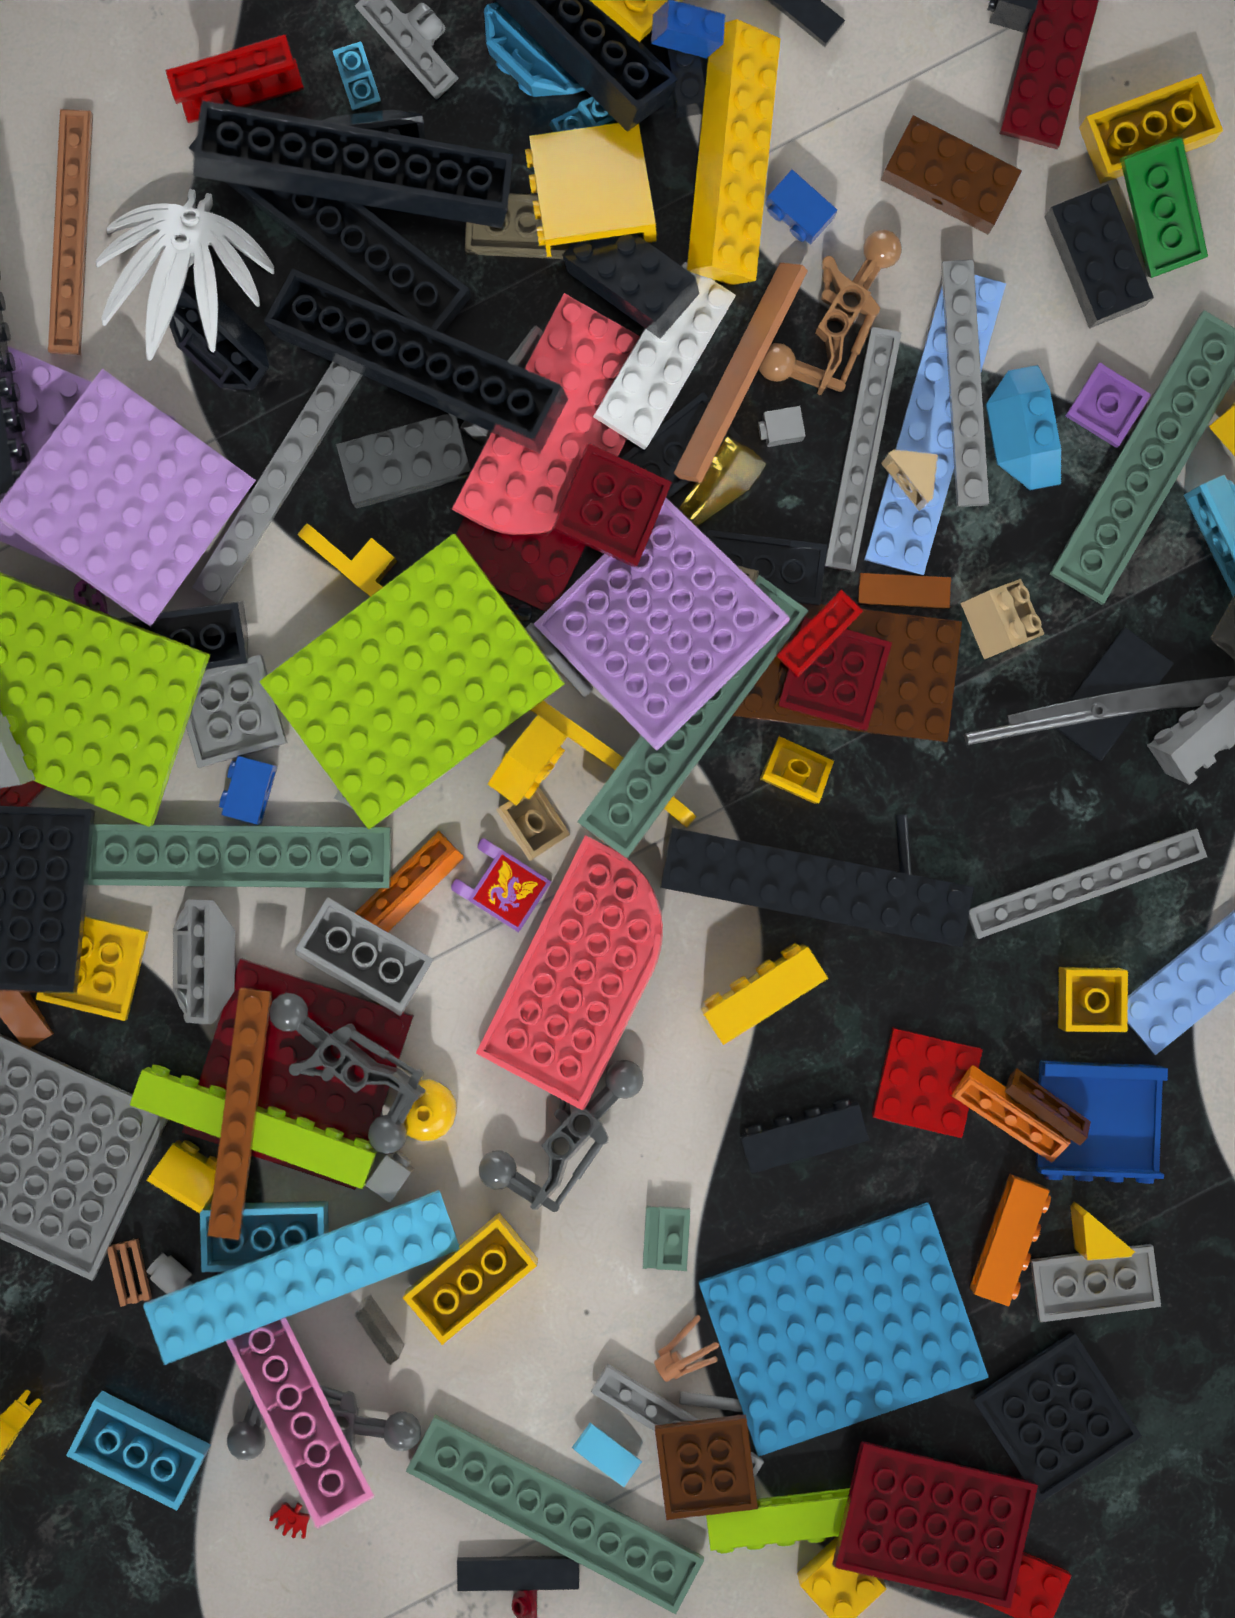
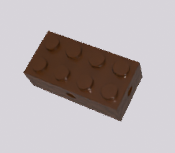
(951, 175)

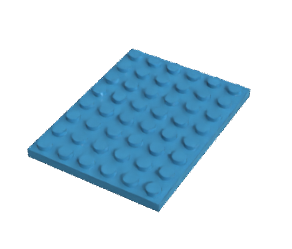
(843, 1329)

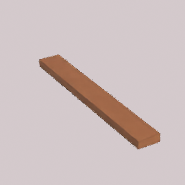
(70, 232)
(740, 372)

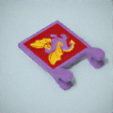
(506, 889)

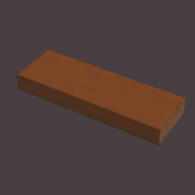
(904, 590)

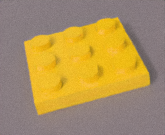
(107, 970)

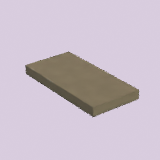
(516, 237)

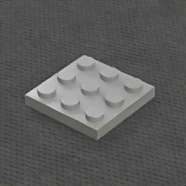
(233, 714)

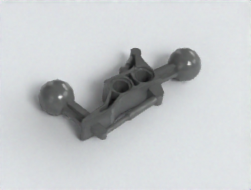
(387, 1131)
(499, 1169)
(399, 1431)

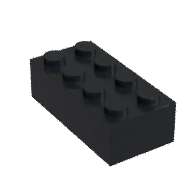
(1098, 256)
(634, 279)

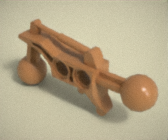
(881, 251)

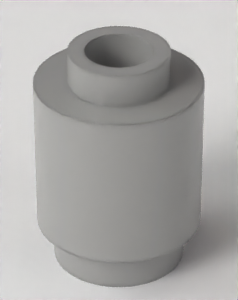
(169, 1274)

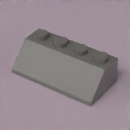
(363, 956)

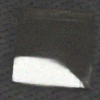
(379, 1329)

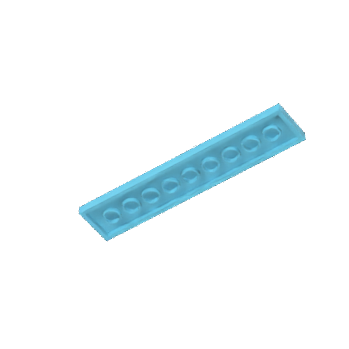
(301, 1277)

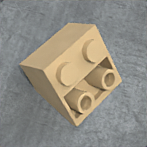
(1002, 618)

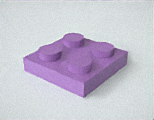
(1108, 405)

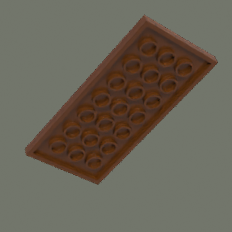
(915, 685)

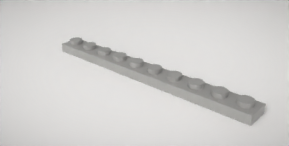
(276, 482)

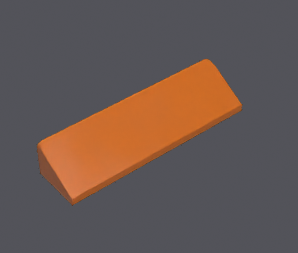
(411, 883)
(992, 1102)

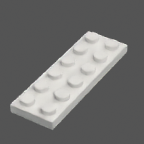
(661, 366)

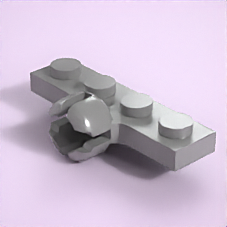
(413, 40)

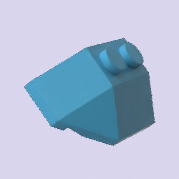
(524, 57)
(1025, 428)

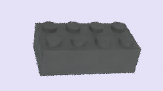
(404, 460)

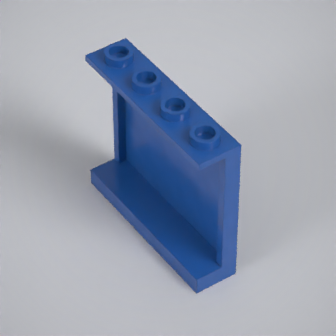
(1123, 1114)

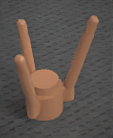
(672, 1365)

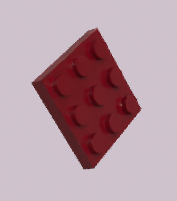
(611, 505)
(841, 681)

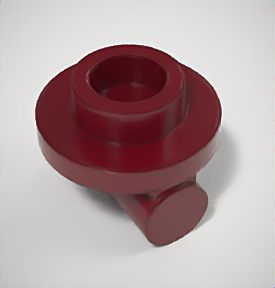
(525, 1604)

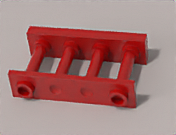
(240, 76)

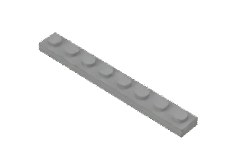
(965, 383)
(862, 449)
(1086, 883)

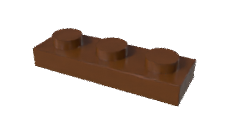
(1047, 1107)

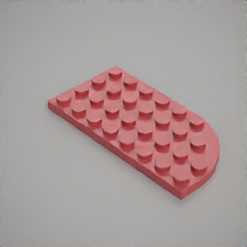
(524, 489)
(579, 977)

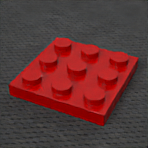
(920, 1082)

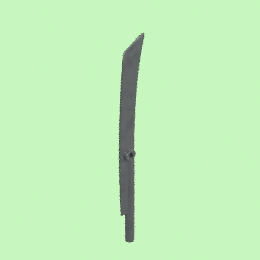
(1104, 706)

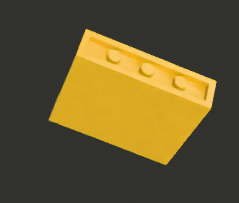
(590, 185)

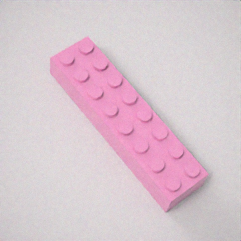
(300, 1421)

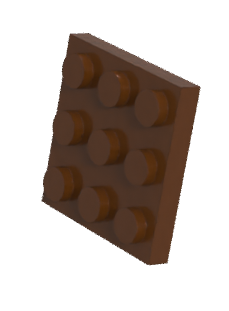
(706, 1467)

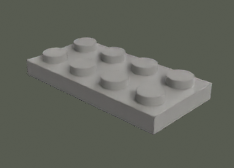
(1080, 1287)

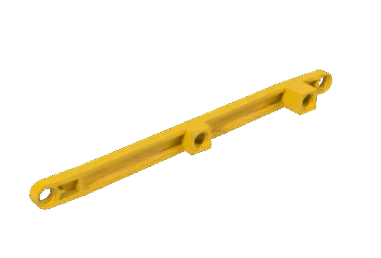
(370, 568)

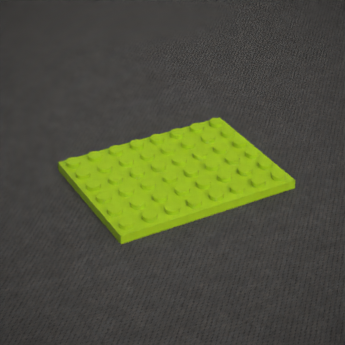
(412, 681)
(94, 699)

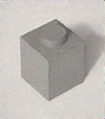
(782, 426)
(390, 1175)

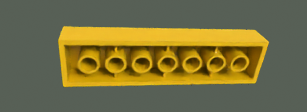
(734, 155)

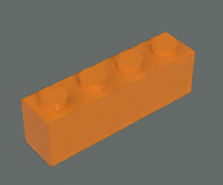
(1009, 1240)

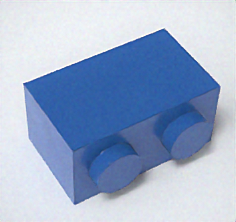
(688, 28)
(800, 208)
(248, 790)

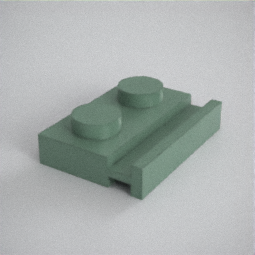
(666, 1238)

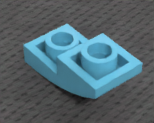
(356, 75)
(587, 114)
(607, 1454)

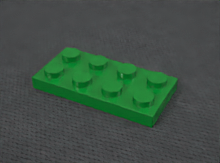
(1164, 207)

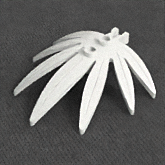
(185, 237)

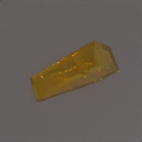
(726, 479)

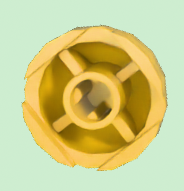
(432, 1113)

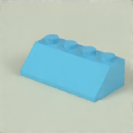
(1215, 514)

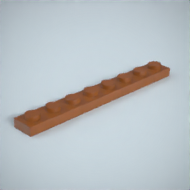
(239, 1113)

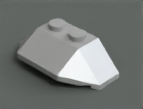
(203, 961)

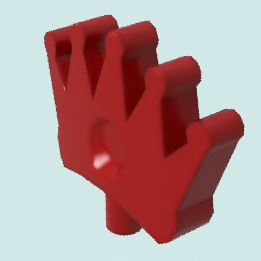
(292, 1518)

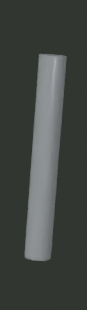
(558, 660)
(710, 1401)

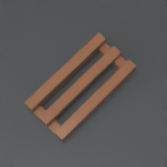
(117, 1274)

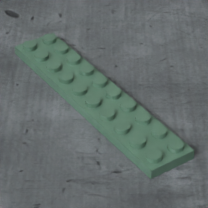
(1150, 460)
(650, 777)
(240, 856)
(555, 1514)

